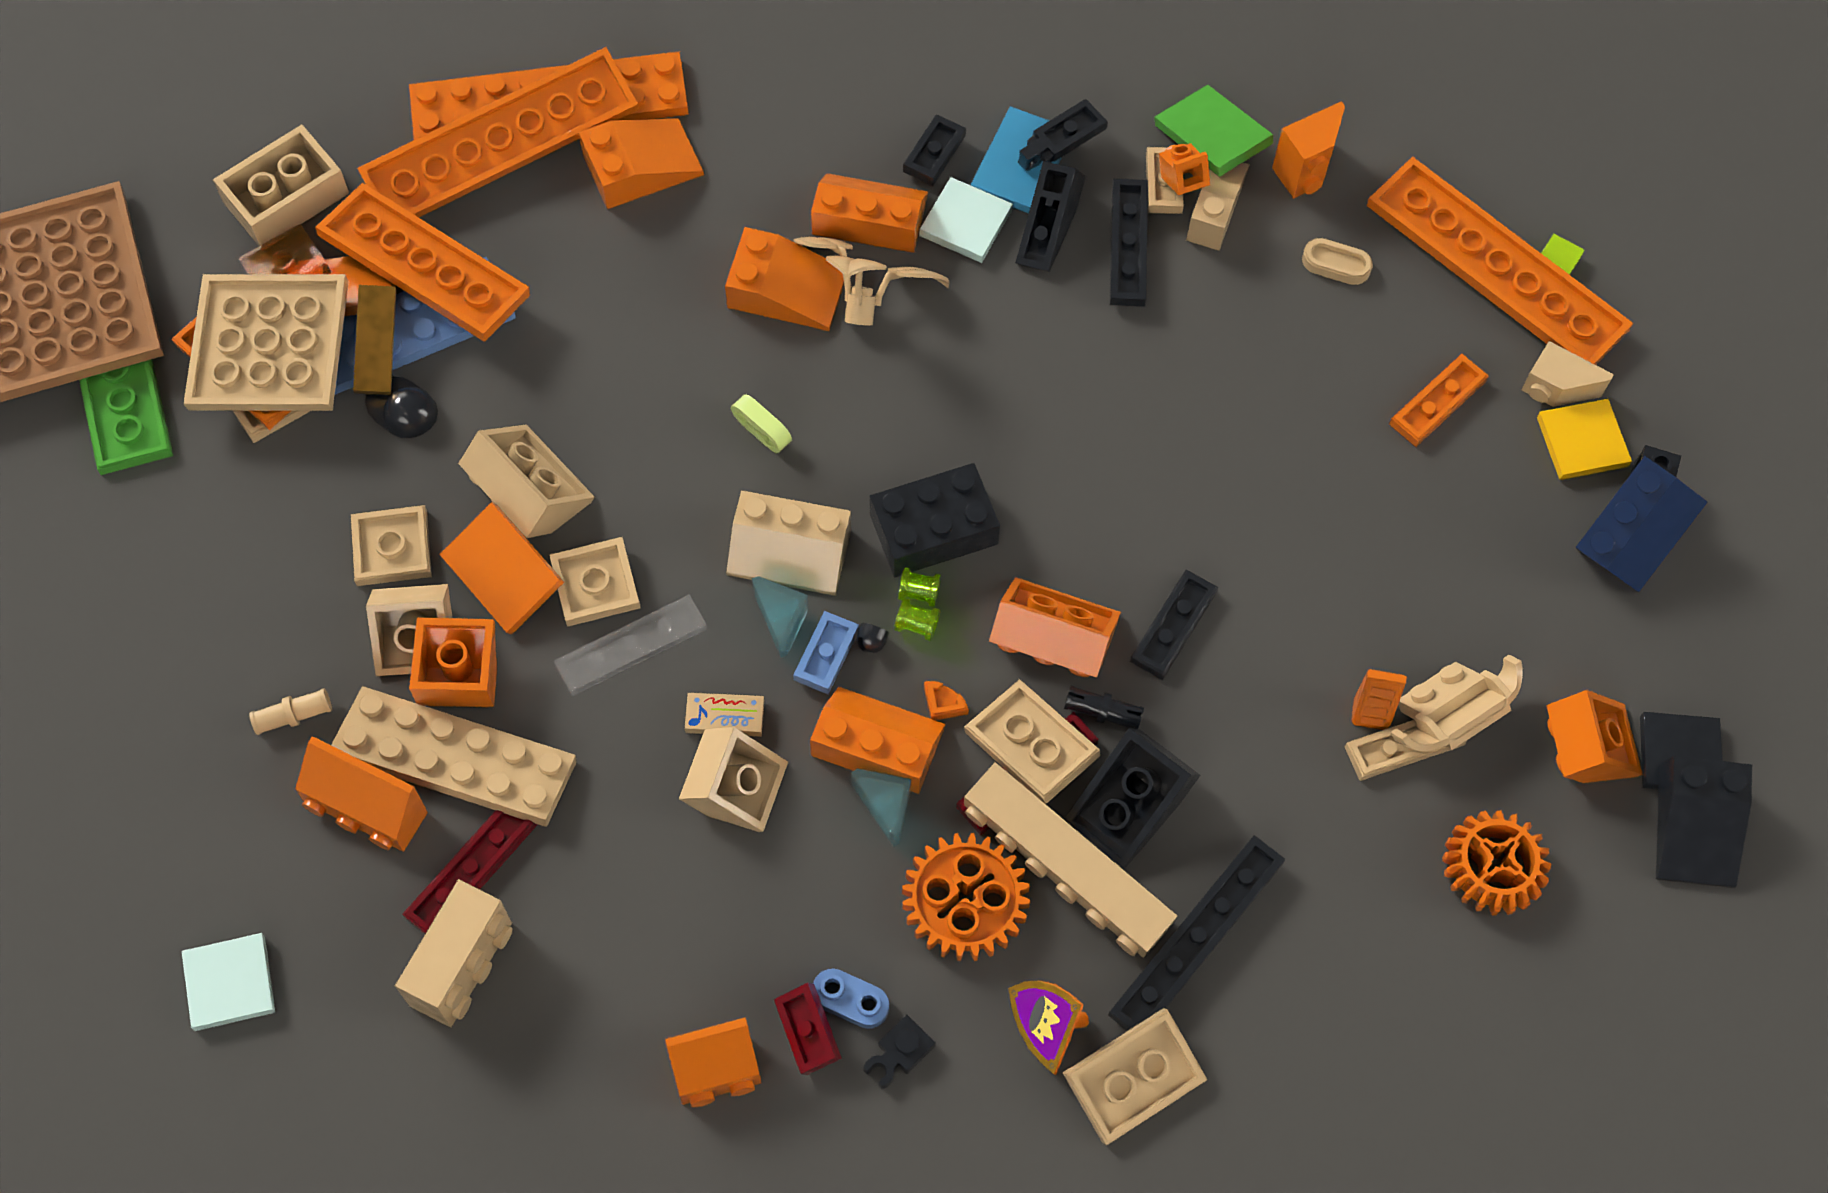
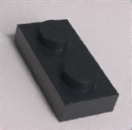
(934, 150)

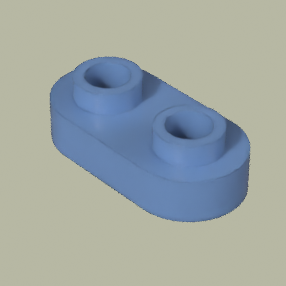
(848, 999)

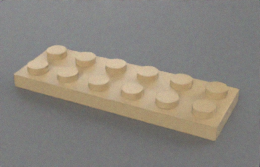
(455, 756)

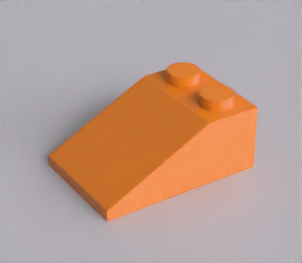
(638, 158)
(783, 281)

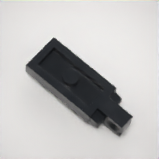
(1062, 135)

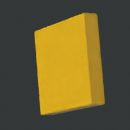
(1584, 439)

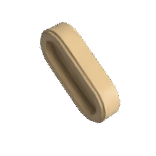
(1337, 261)

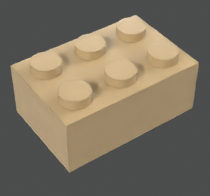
(281, 185)
(455, 954)

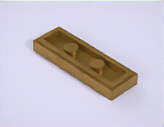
(374, 339)

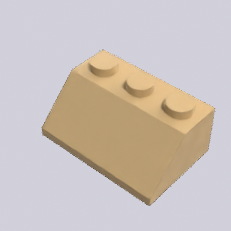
(524, 479)
(789, 542)

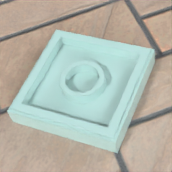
(966, 219)
(228, 982)

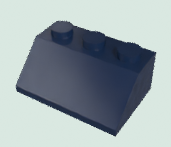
(1641, 524)

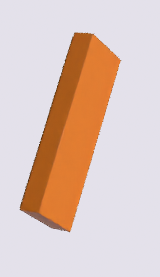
(1438, 400)

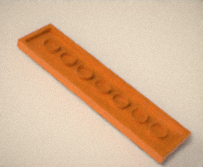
(653, 80)
(502, 135)
(1498, 263)

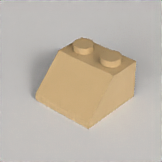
(393, 621)
(733, 778)

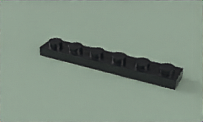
(1198, 934)

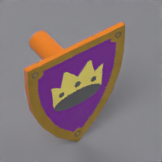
(1046, 1019)

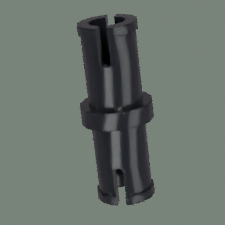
(1104, 708)

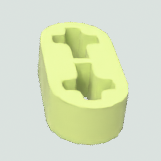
(761, 423)

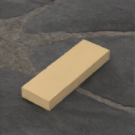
(1381, 753)

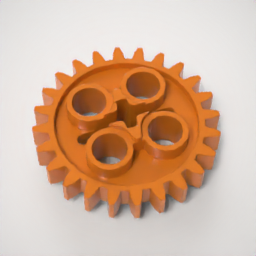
(942, 871)

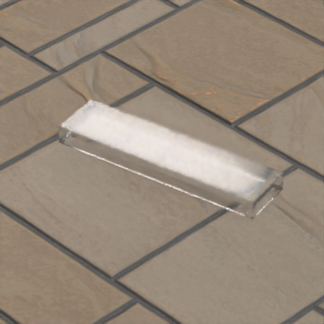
(630, 645)

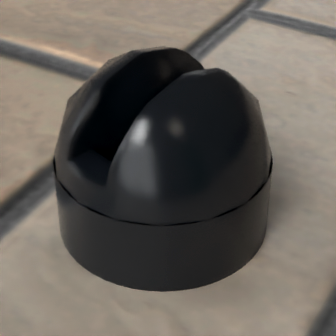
(871, 638)

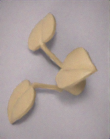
(860, 299)

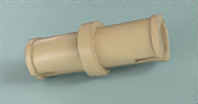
(290, 711)

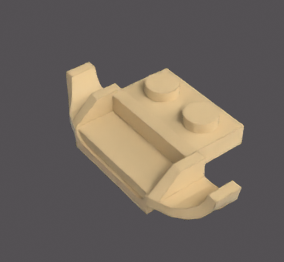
(1458, 704)

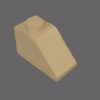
(1565, 378)

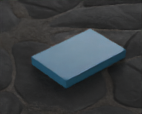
(1000, 170)

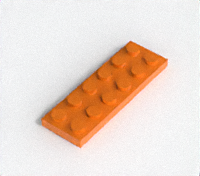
(423, 261)

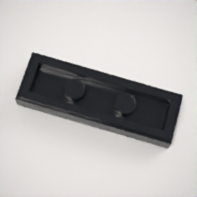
(1174, 624)

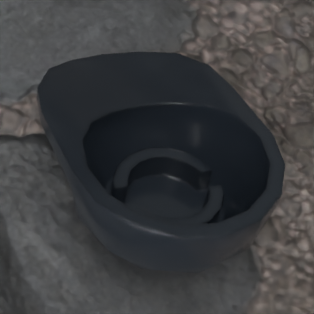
(405, 411)

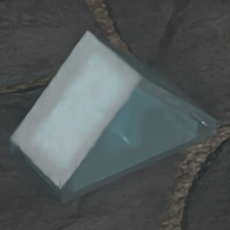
(782, 611)
(885, 798)

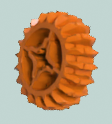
(1469, 839)

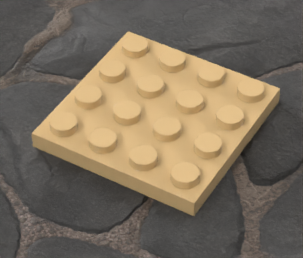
(267, 342)

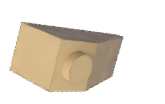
(1216, 207)

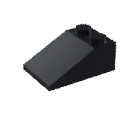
(1131, 797)
(1702, 820)

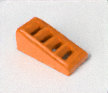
(1377, 699)

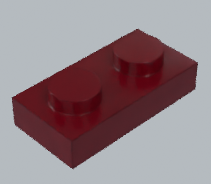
(807, 1028)

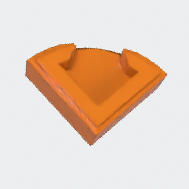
(944, 701)

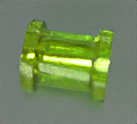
(919, 587)
(917, 619)

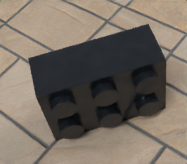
(934, 519)

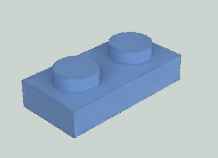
(826, 652)

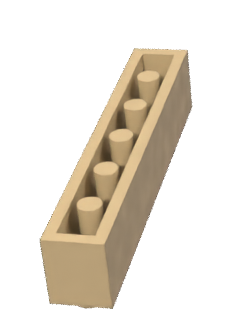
(1069, 860)

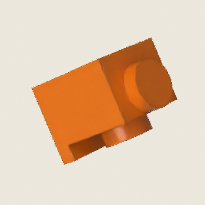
(1181, 160)

